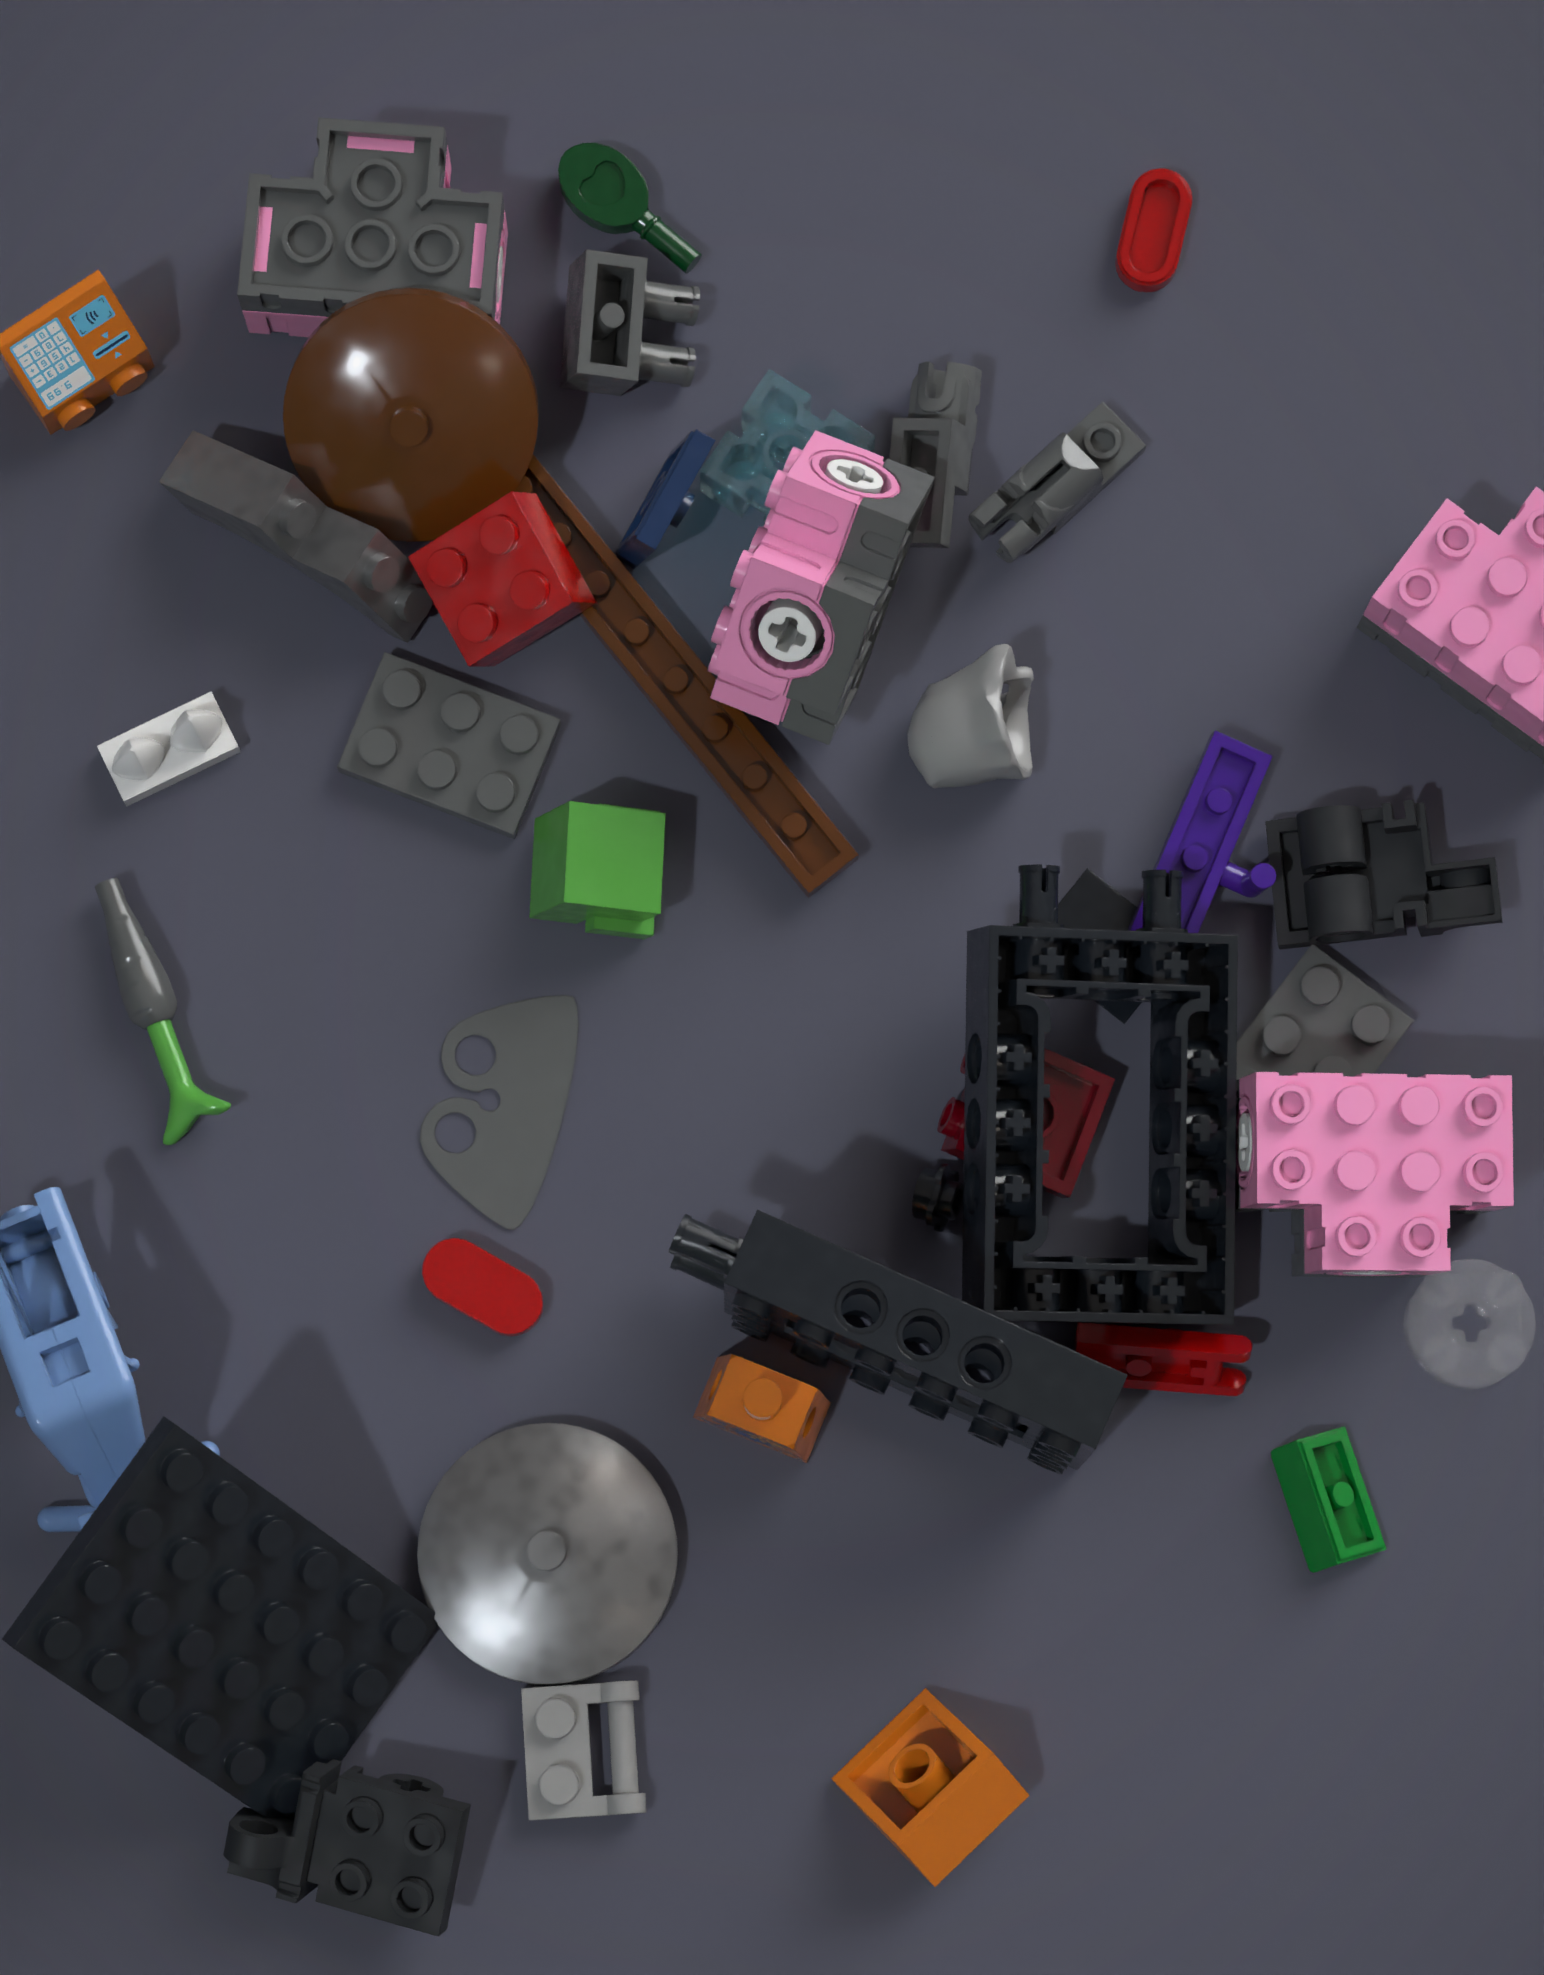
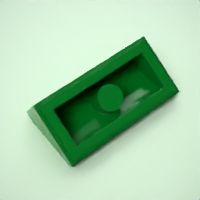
(1327, 1499)

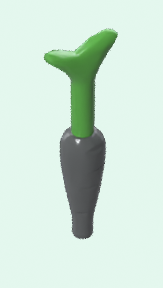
(152, 1007)

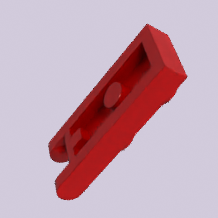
(1167, 1357)

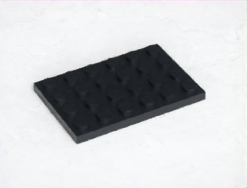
(221, 1623)

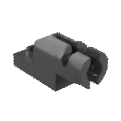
(939, 442)
(1058, 482)

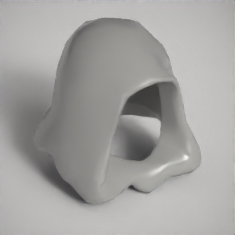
(970, 730)

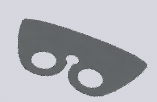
(517, 1140)

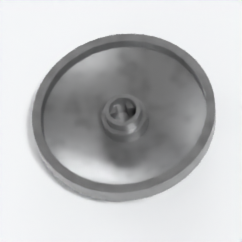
(547, 1554)

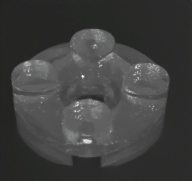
(1443, 1350)

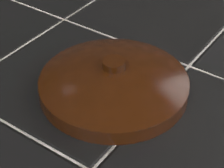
(410, 412)

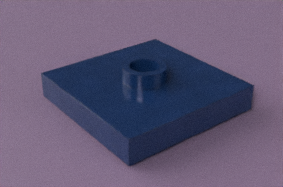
(666, 500)

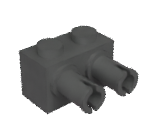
(605, 323)

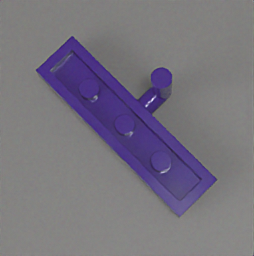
(1210, 827)

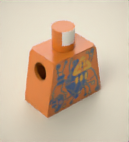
(763, 1406)

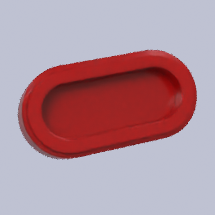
(1153, 230)
(482, 1287)

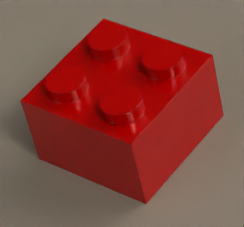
(502, 579)

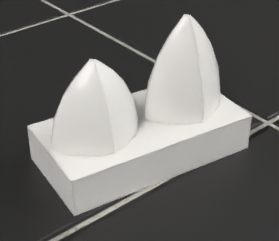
(168, 748)

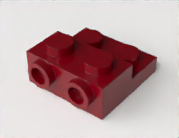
(1068, 1119)

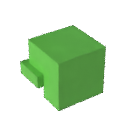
(599, 868)

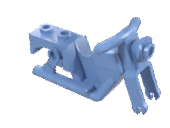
(66, 1354)

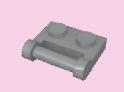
(560, 1750)

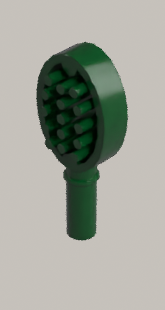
(614, 198)

